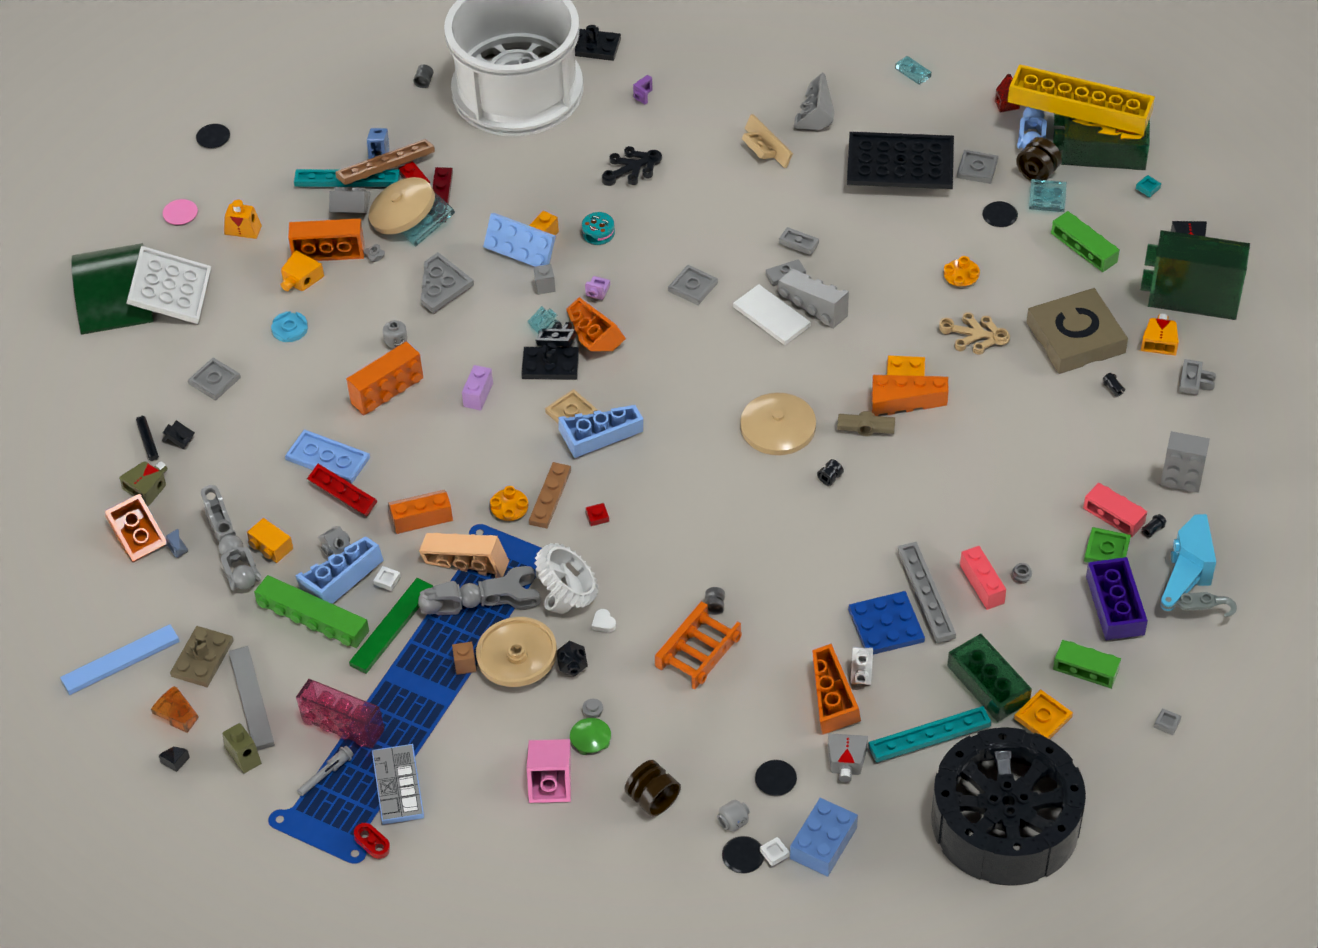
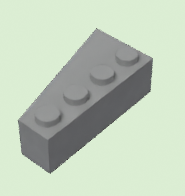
(815, 297)

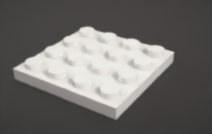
(169, 284)

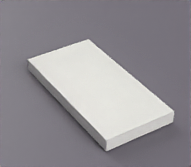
(771, 314)

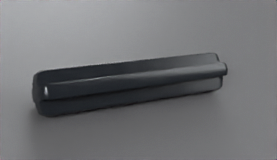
(147, 438)

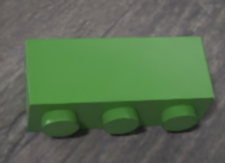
(1087, 663)

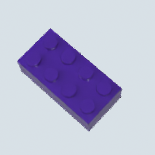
(1116, 598)

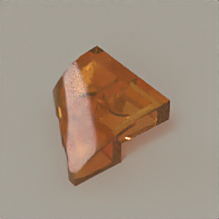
(175, 709)

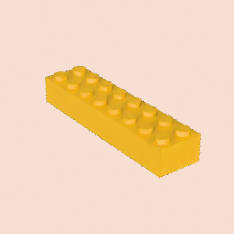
(1081, 99)

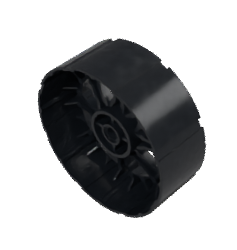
(995, 857)

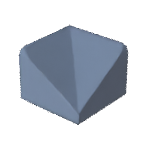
(176, 544)

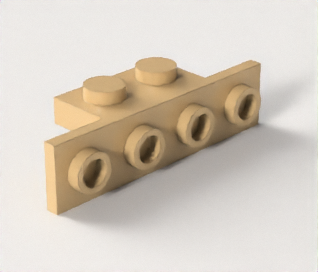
(765, 143)

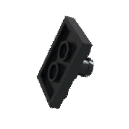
(597, 43)
(550, 362)

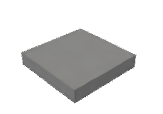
(977, 166)
(693, 284)
(214, 378)

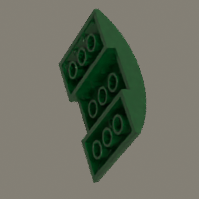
(102, 289)

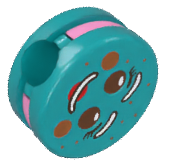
(598, 228)

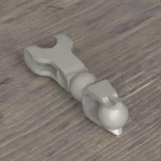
(229, 544)
(449, 598)

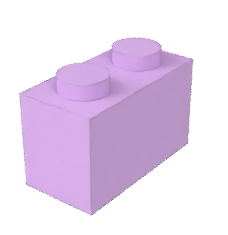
(477, 387)

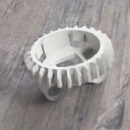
(552, 568)

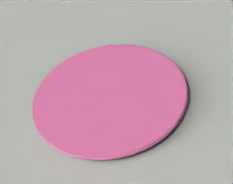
(180, 212)

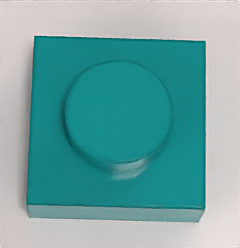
(1148, 186)

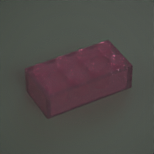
(340, 713)

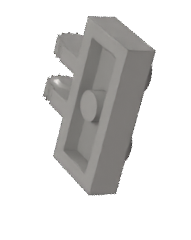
(1195, 377)

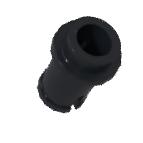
(1111, 381)
(1157, 522)

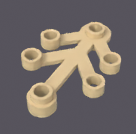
(996, 336)

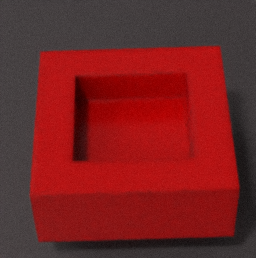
(597, 514)

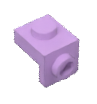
(597, 287)

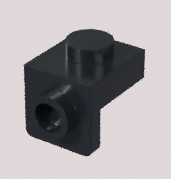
(178, 434)

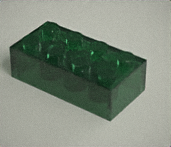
(989, 677)

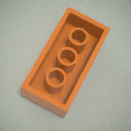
(328, 239)
(385, 378)

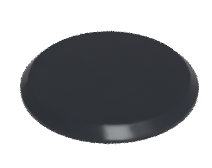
(213, 135)
(1000, 214)
(775, 777)
(742, 854)

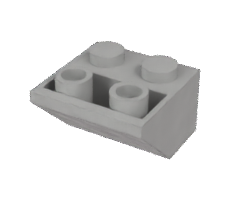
(349, 201)

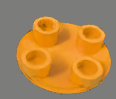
(961, 272)
(509, 504)

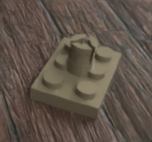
(201, 656)

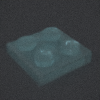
(1047, 195)

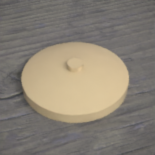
(401, 205)
(778, 423)
(516, 651)

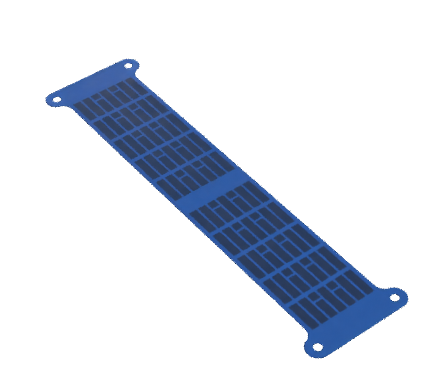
(411, 705)

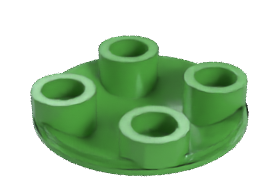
(590, 735)

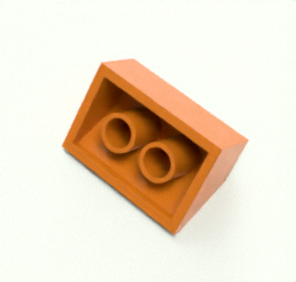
(421, 511)

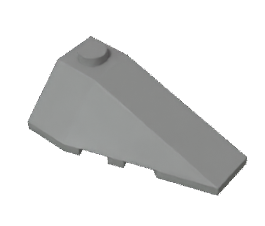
(817, 107)

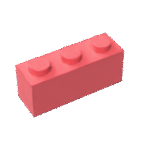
(1115, 509)
(983, 577)

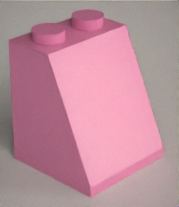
(549, 771)

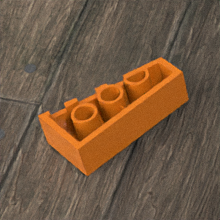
(906, 393)
(834, 694)

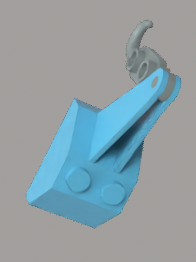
(1194, 565)

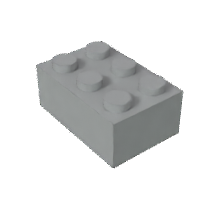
(1184, 461)

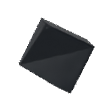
(174, 757)

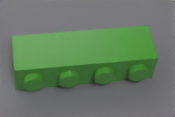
(1085, 241)

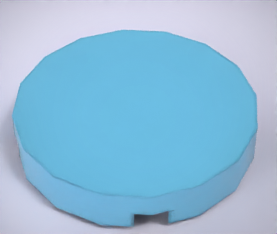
(289, 326)

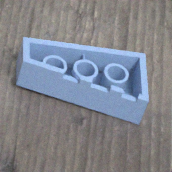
(599, 429)
(341, 570)

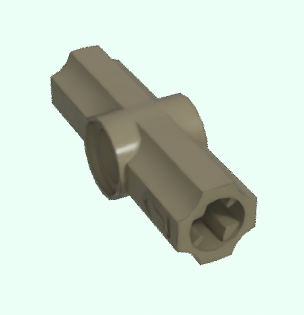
(866, 423)

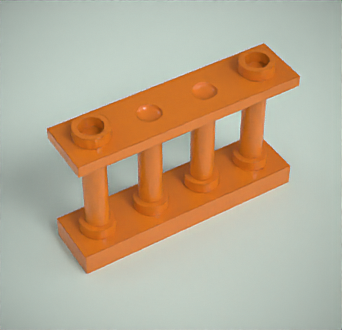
(688, 630)

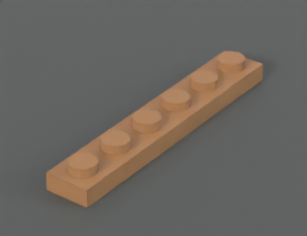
(385, 161)

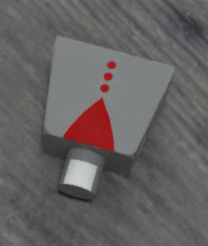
(846, 754)

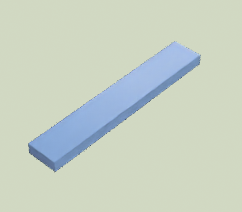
(119, 659)

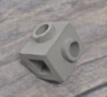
(334, 541)

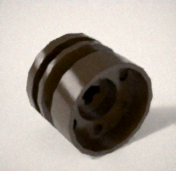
(652, 788)

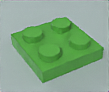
(1106, 545)

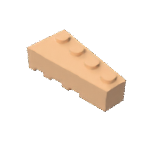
(465, 552)

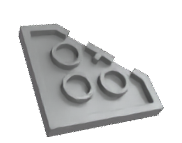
(442, 282)

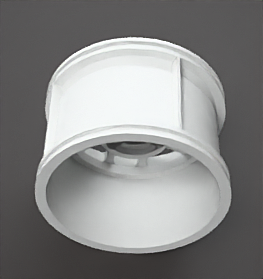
(516, 89)

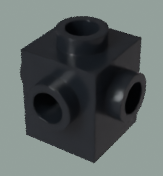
(572, 658)

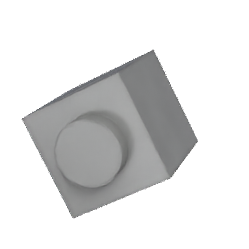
(544, 279)

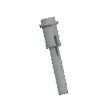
(340, 758)

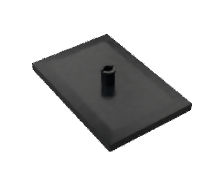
(900, 160)

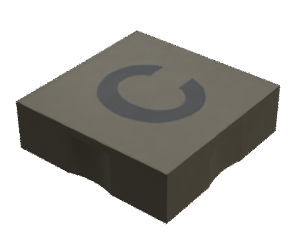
(1077, 330)

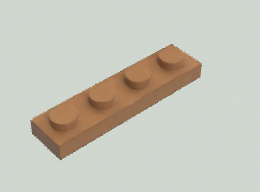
(550, 495)

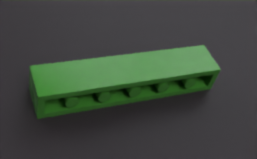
(311, 611)

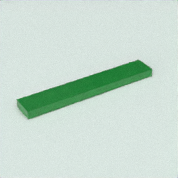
(389, 627)

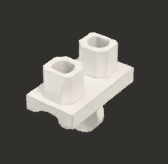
(861, 666)

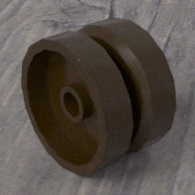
(1039, 159)

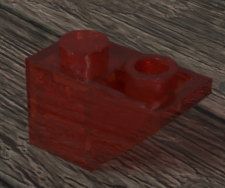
(1001, 95)

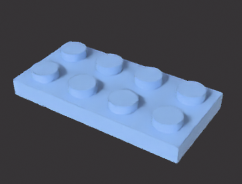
(519, 241)

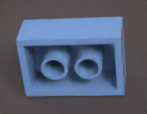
(823, 837)

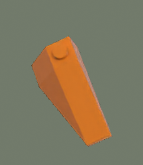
(593, 328)

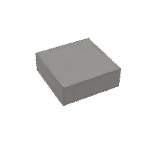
(1167, 721)

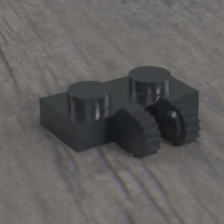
(557, 335)

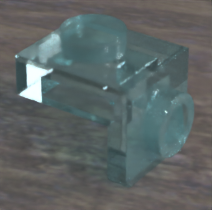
(542, 319)

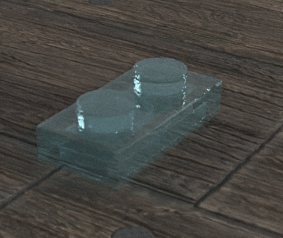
(913, 70)

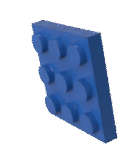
(886, 622)

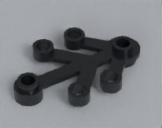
(650, 158)

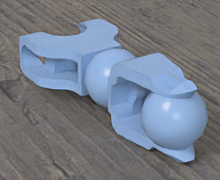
(1031, 119)

